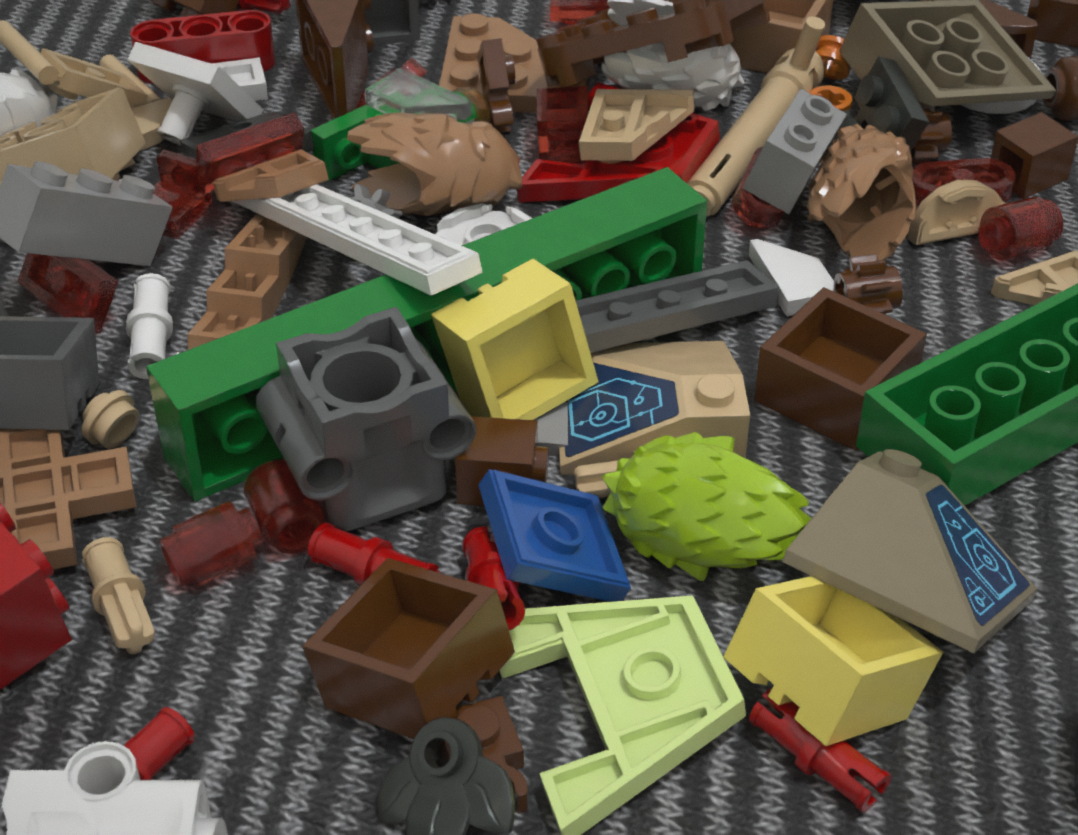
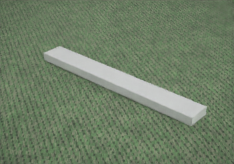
(372, 237)

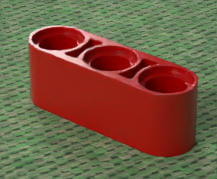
(211, 37)

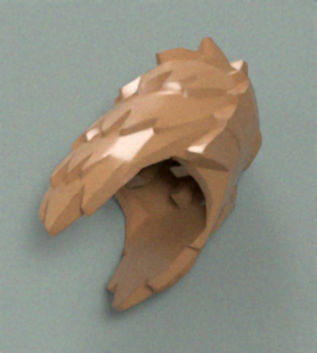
(439, 162)
(865, 191)

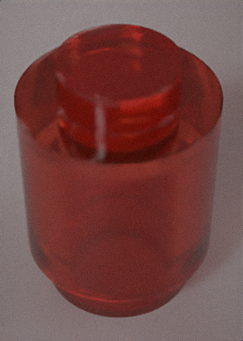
(1020, 227)
(281, 508)
(211, 544)

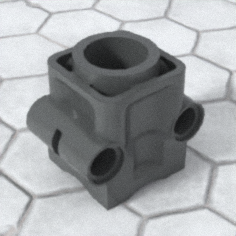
(364, 420)

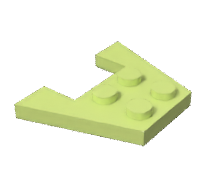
(649, 686)

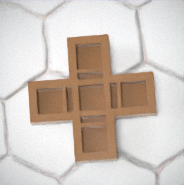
(50, 490)

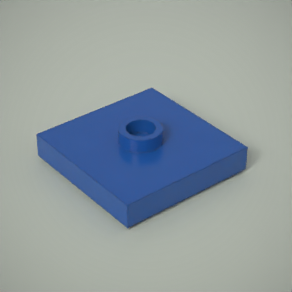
(553, 537)

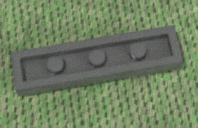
(675, 304)

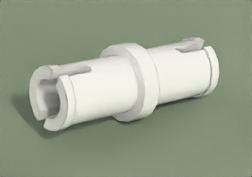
(148, 323)

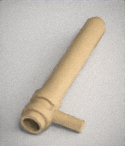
(793, 71)

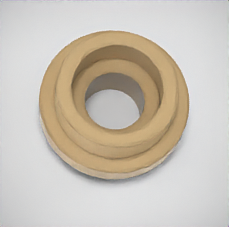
(110, 419)

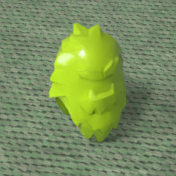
(703, 505)

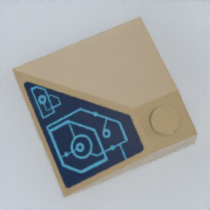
(652, 394)

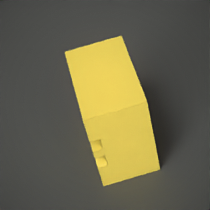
(517, 345)
(832, 657)

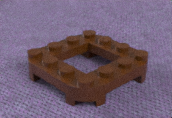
(693, 26)

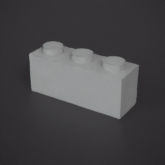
(81, 214)

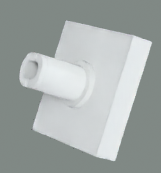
(193, 89)

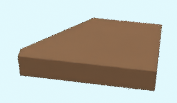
(272, 178)

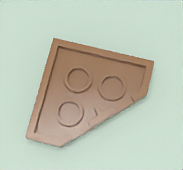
(461, 62)

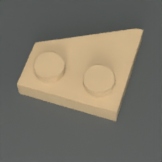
(630, 121)

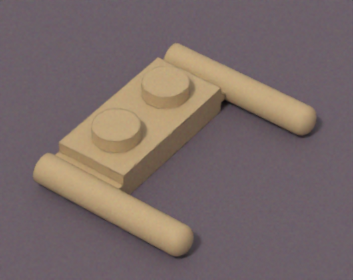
(74, 76)

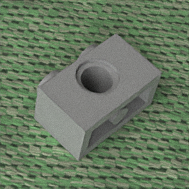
(794, 150)

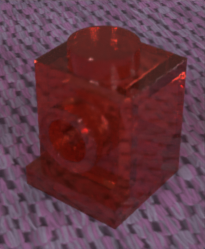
(561, 122)

